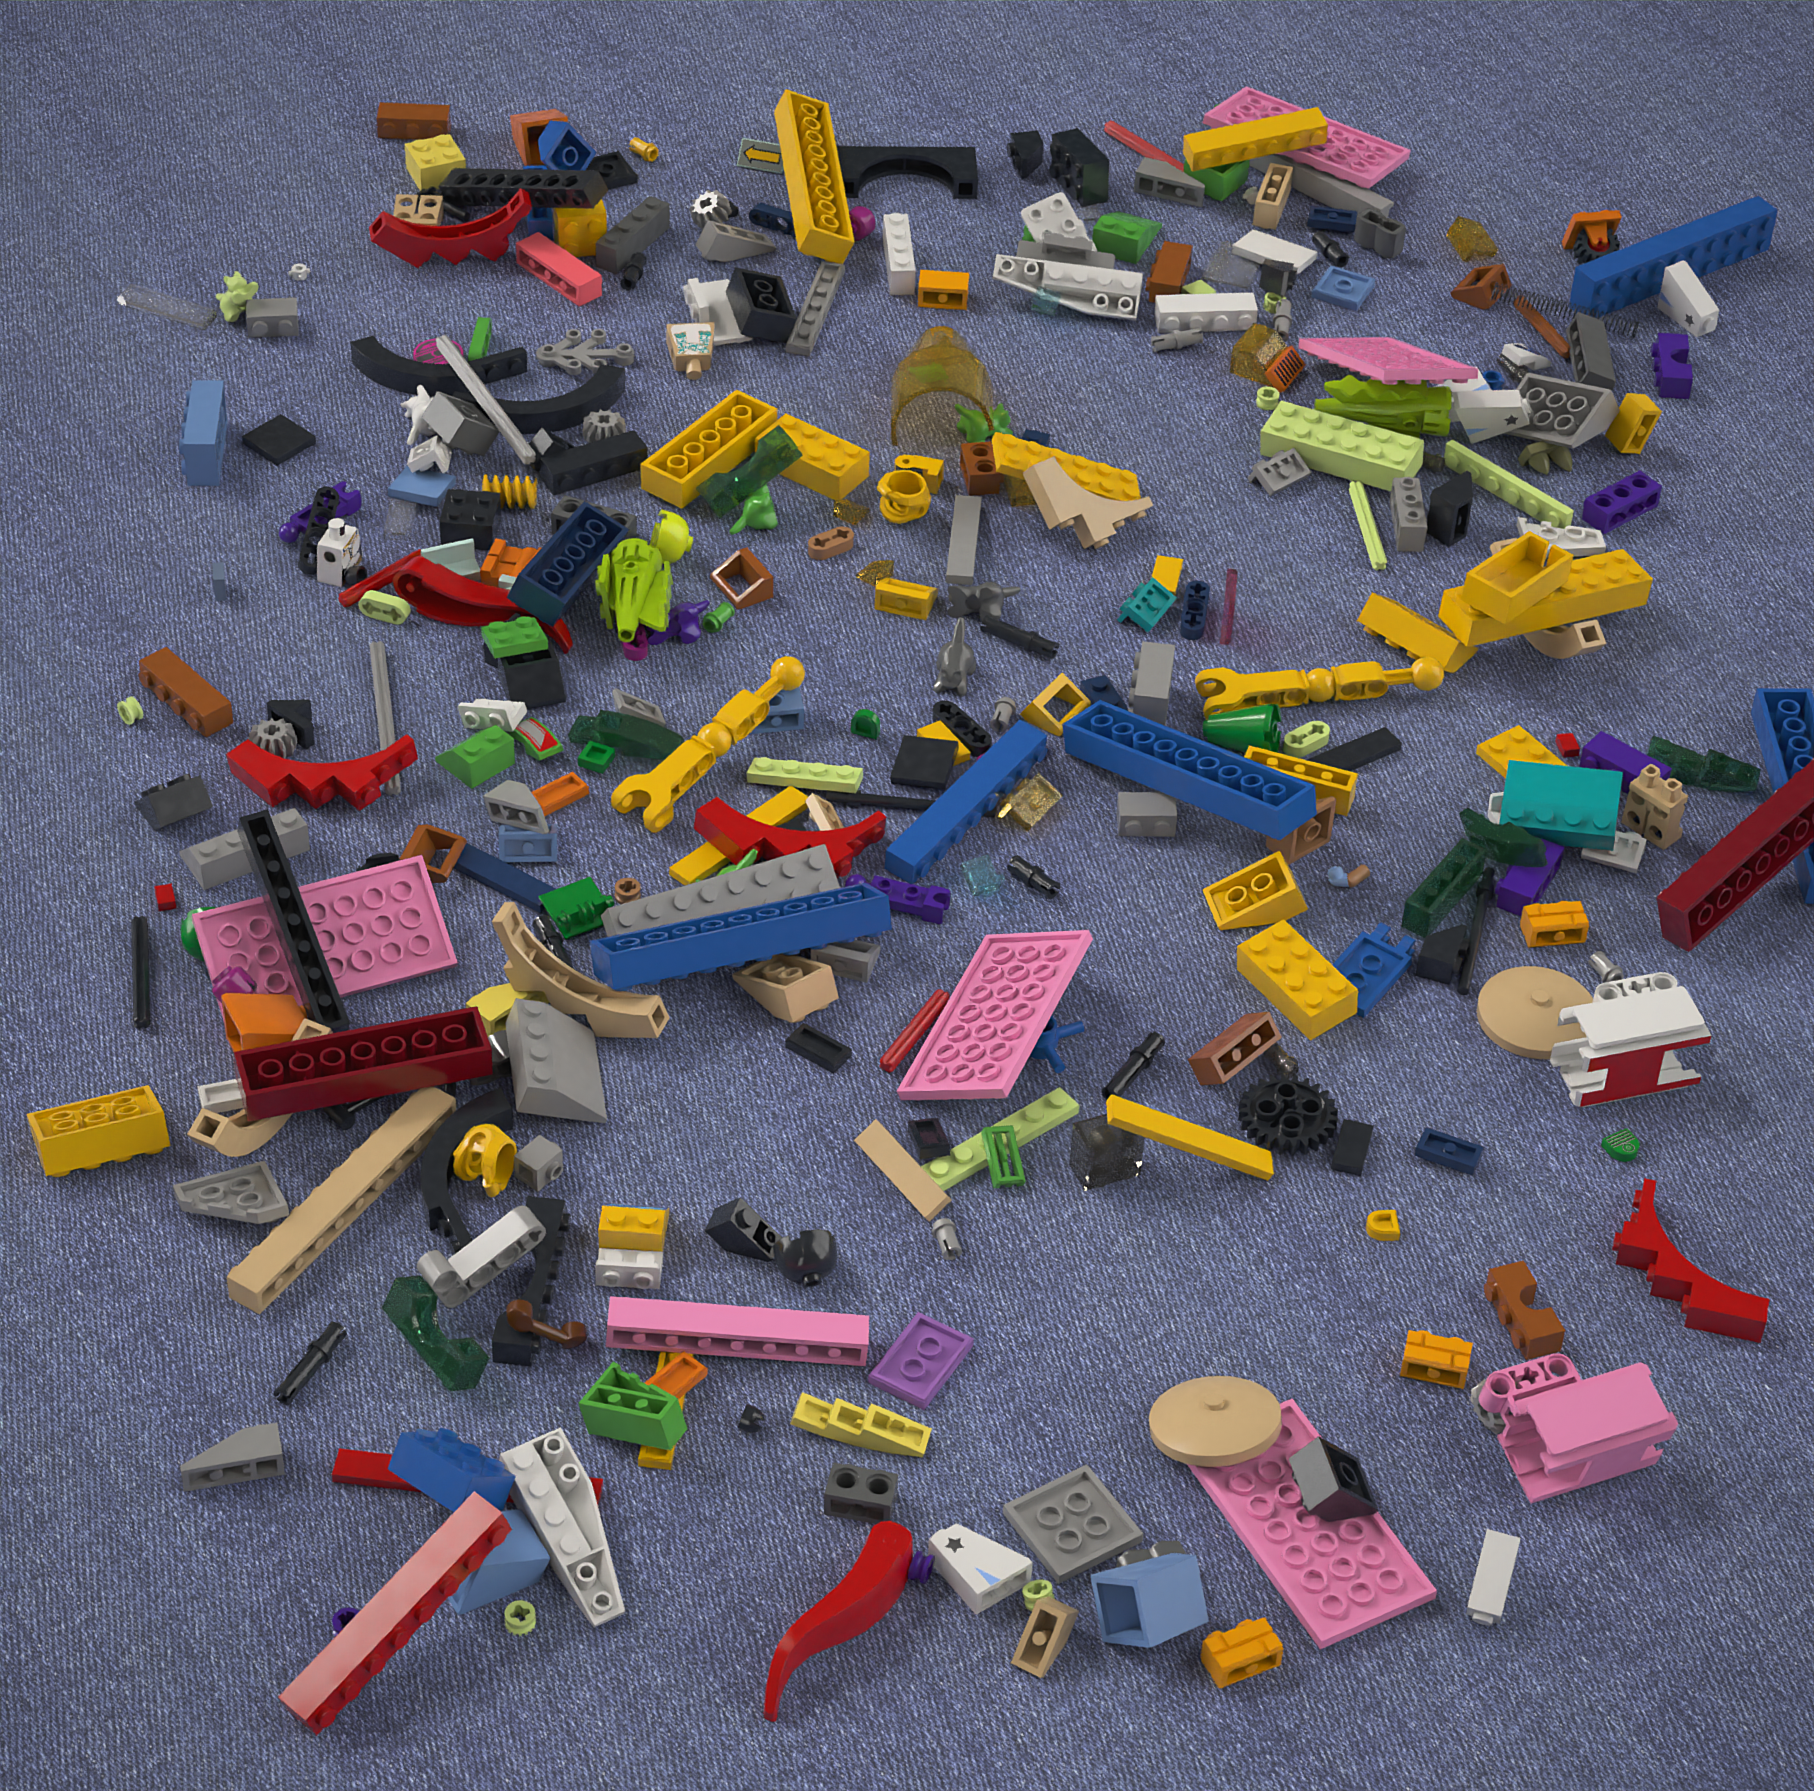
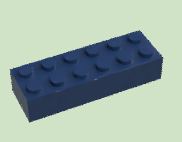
(566, 564)

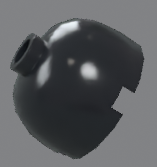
(806, 1258)

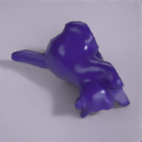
(682, 622)

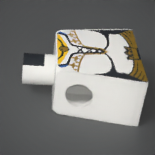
(337, 552)

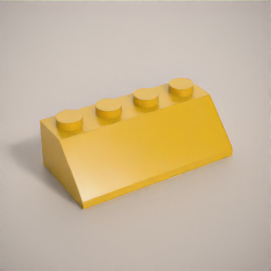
(1413, 632)

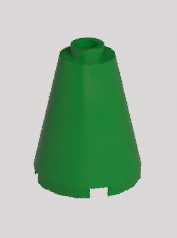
(1245, 728)

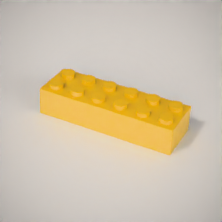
(707, 446)

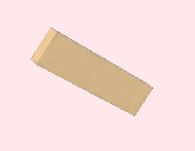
(902, 1170)

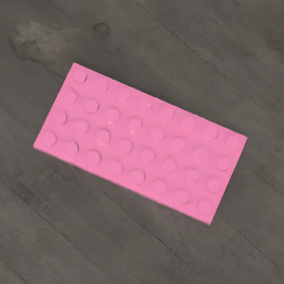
(1346, 154)
(1388, 360)
(369, 924)
(995, 1016)
(1329, 1573)

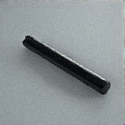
(140, 972)

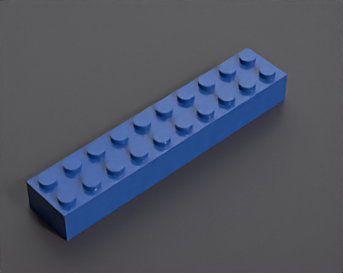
(1703, 243)
(1786, 740)
(1190, 769)
(740, 936)

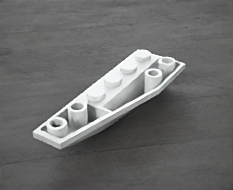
(1081, 287)
(566, 1518)

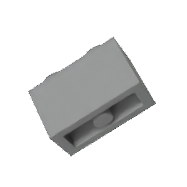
(272, 317)
(1146, 814)

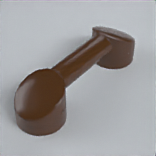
(520, 1317)

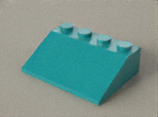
(1563, 803)

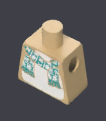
(690, 347)

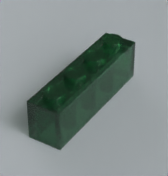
(1444, 888)

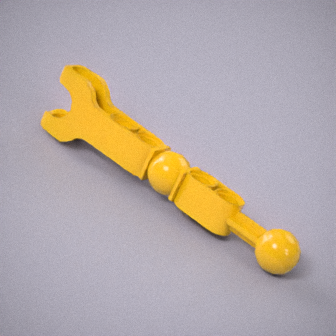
(1295, 687)
(695, 756)

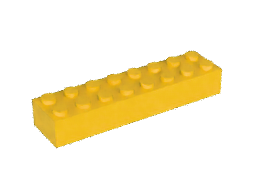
(1594, 588)

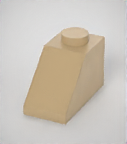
(1044, 1635)

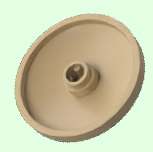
(1523, 1009)
(1215, 1421)

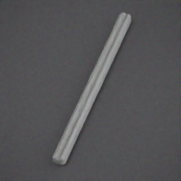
(485, 399)
(383, 707)

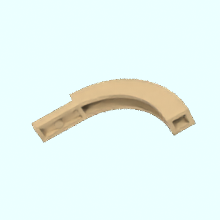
(1560, 640)
(236, 1135)

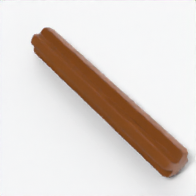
(1544, 328)

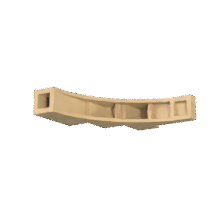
(537, 969)

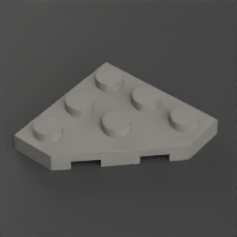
(235, 1194)

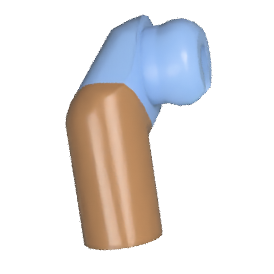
(1351, 879)

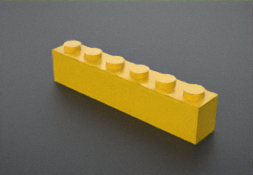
(1255, 139)

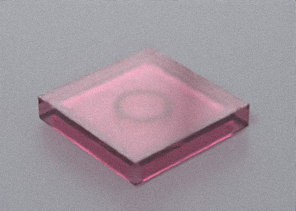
(1228, 606)

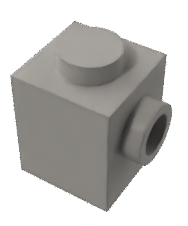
(538, 1163)

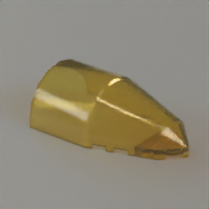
(940, 363)

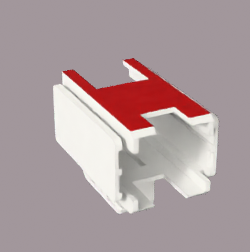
(1630, 1040)

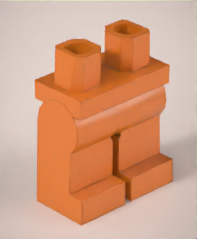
(504, 561)

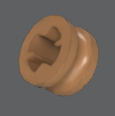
(624, 885)

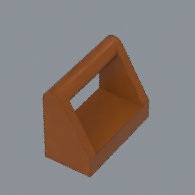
(1481, 294)
(752, 570)
(426, 841)

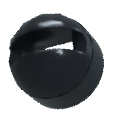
(355, 575)
(748, 1419)

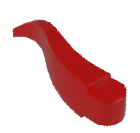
(461, 601)
(847, 1610)

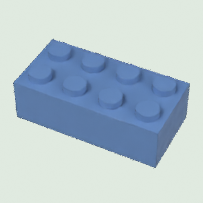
(204, 433)

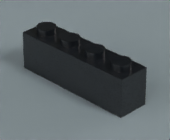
(593, 462)

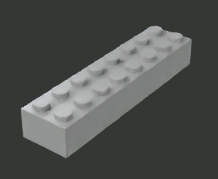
(755, 885)

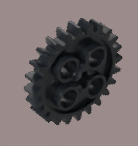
(1288, 1114)

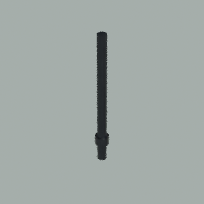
(858, 798)
(1483, 893)

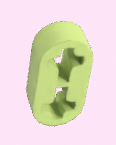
(384, 607)
(1306, 739)

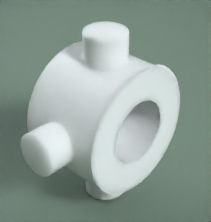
(1251, 195)
(299, 272)

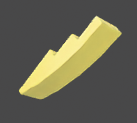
(869, 1429)

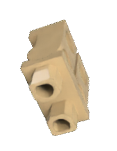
(419, 213)
(1657, 805)

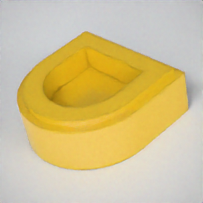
(1383, 1225)

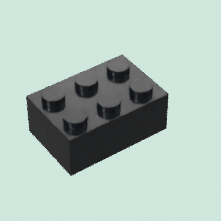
(1079, 167)
(760, 305)

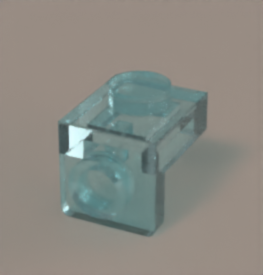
(1045, 301)
(981, 876)

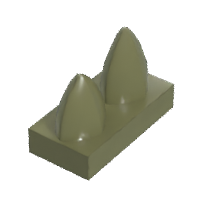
(1539, 453)

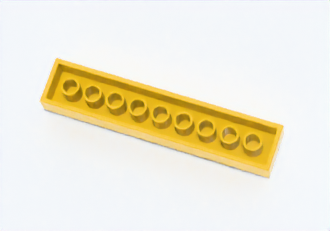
(813, 177)

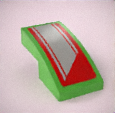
(537, 739)

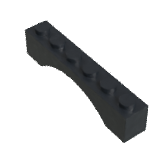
(518, 1347)

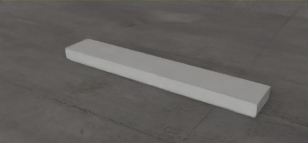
(815, 308)
(963, 540)

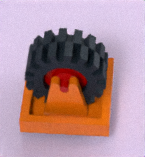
(1592, 234)

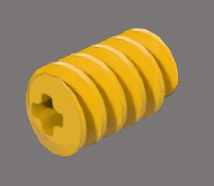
(513, 492)

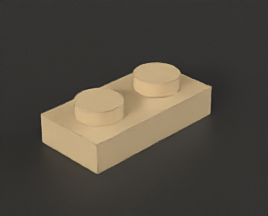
(823, 813)

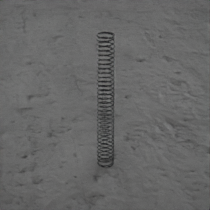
(1543, 302)

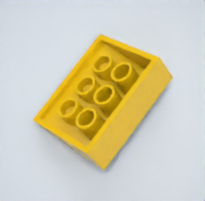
(99, 1131)

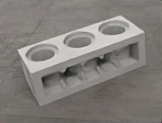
(1408, 514)

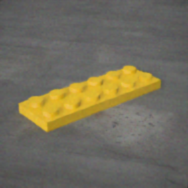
(1017, 455)

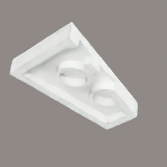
(1573, 539)

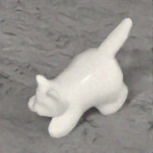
(415, 408)

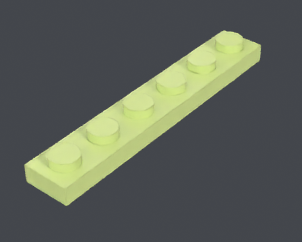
(1507, 486)
(1027, 1123)

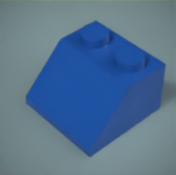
(564, 147)

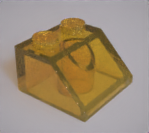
(1256, 353)

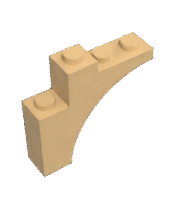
(1069, 504)

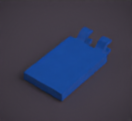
(1374, 965)

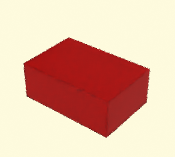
(1567, 745)
(165, 897)

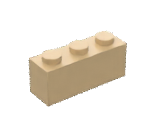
(1272, 196)

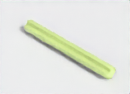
(1367, 525)

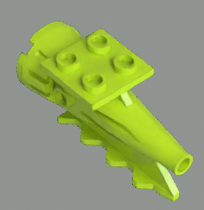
(1395, 407)
(634, 587)

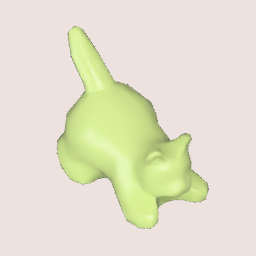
(234, 300)

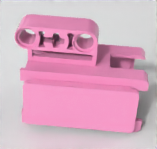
(1575, 1429)

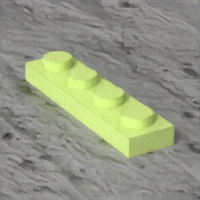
(805, 775)

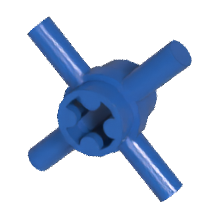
(1049, 1041)

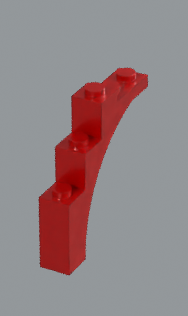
(454, 242)
(317, 783)
(738, 835)
(1705, 1301)

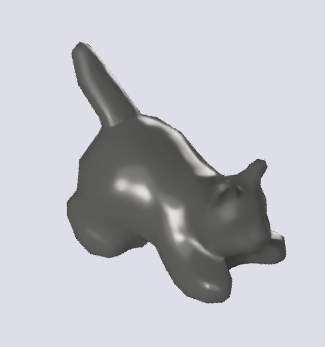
(981, 599)
(955, 663)

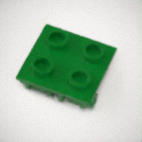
(576, 907)

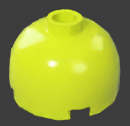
(671, 536)

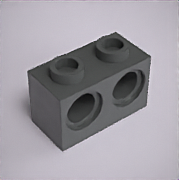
(860, 1493)

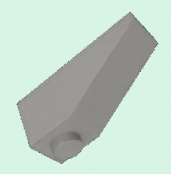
(1167, 182)
(731, 243)
(515, 806)
(239, 1458)

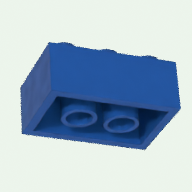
(449, 1468)

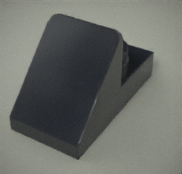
(296, 713)

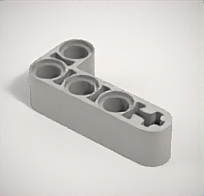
(482, 1258)

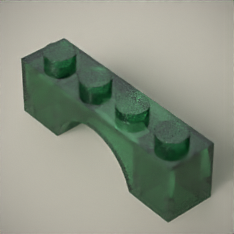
(727, 490)
(413, 1310)

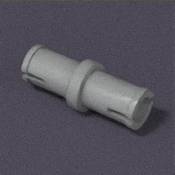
(1282, 319)
(1177, 339)

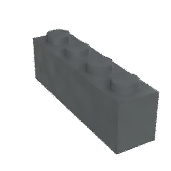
(632, 234)
(1590, 352)

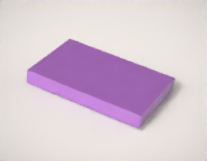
(920, 1360)

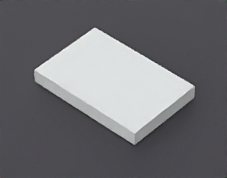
(1261, 246)

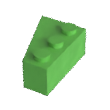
(632, 1411)

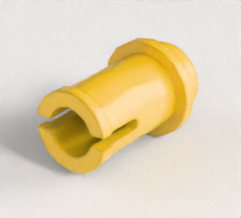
(647, 150)

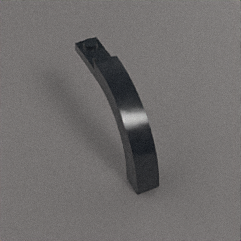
(406, 374)
(565, 410)
(439, 1160)

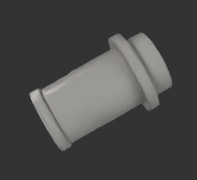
(1004, 709)
(1605, 968)
(944, 1232)

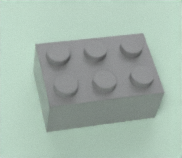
(1152, 681)

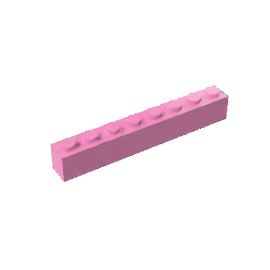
(737, 1331)

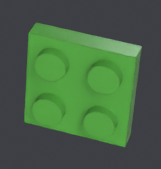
(514, 637)

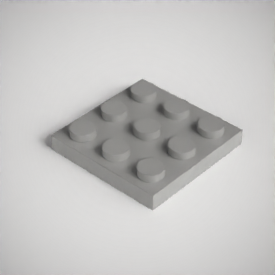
(1072, 1523)

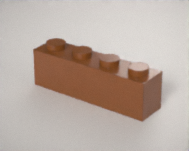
(185, 692)

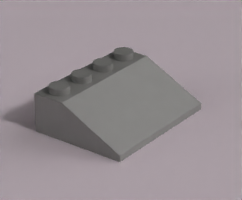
(1564, 410)
(553, 1063)

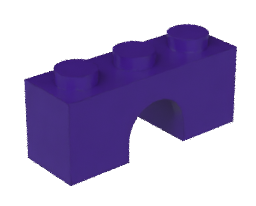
(1670, 365)

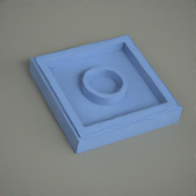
(1343, 288)
(421, 487)

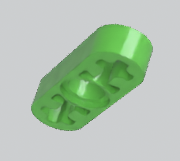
(480, 338)

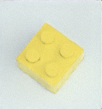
(432, 160)

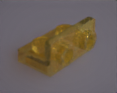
(1470, 238)
(1031, 802)

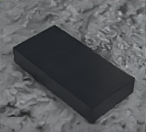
(818, 1048)
(928, 1138)
(1352, 1147)

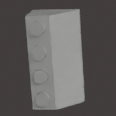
(225, 858)

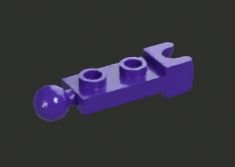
(347, 504)
(909, 897)

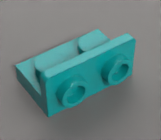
(1148, 605)

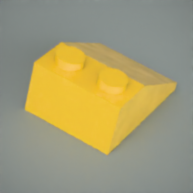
(1256, 895)

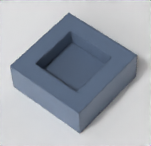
(219, 581)

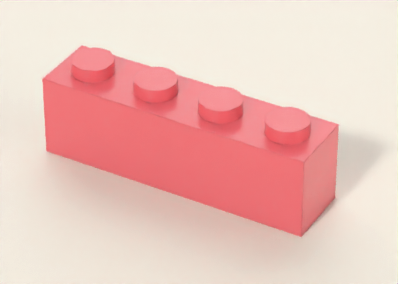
(559, 269)

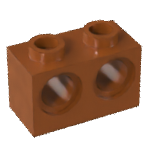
(979, 468)

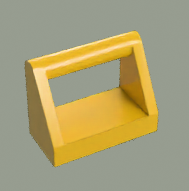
(904, 598)
(1063, 689)

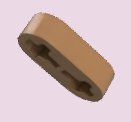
(830, 543)

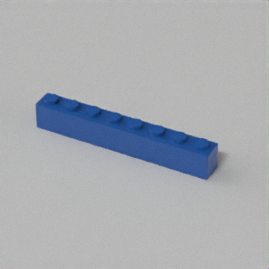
(965, 802)

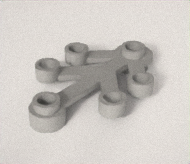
(553, 355)

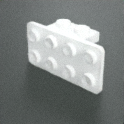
(1053, 216)
(710, 304)

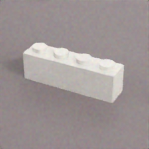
(898, 254)
(1205, 311)

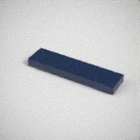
(502, 877)

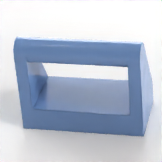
(526, 845)

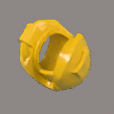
(903, 496)
(486, 1153)

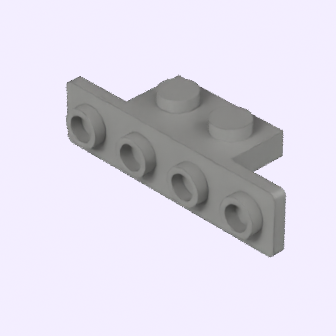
(1065, 250)

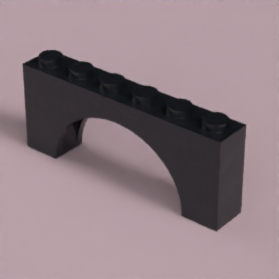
(948, 165)

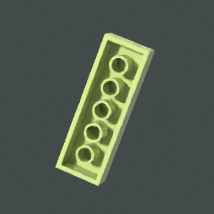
(1342, 445)

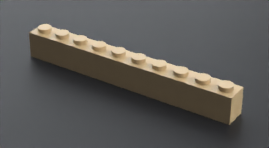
(339, 1200)

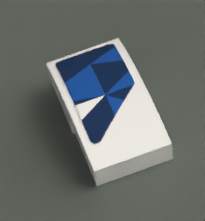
(1524, 354)

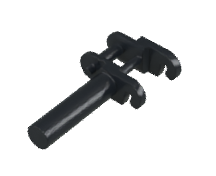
(447, 207)

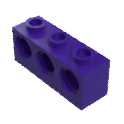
(1621, 502)

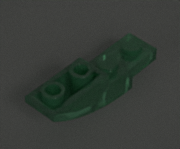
(631, 734)
(1710, 772)
(1504, 843)

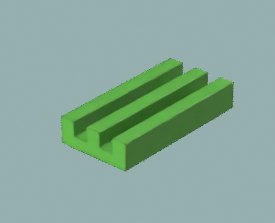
(1007, 1179)

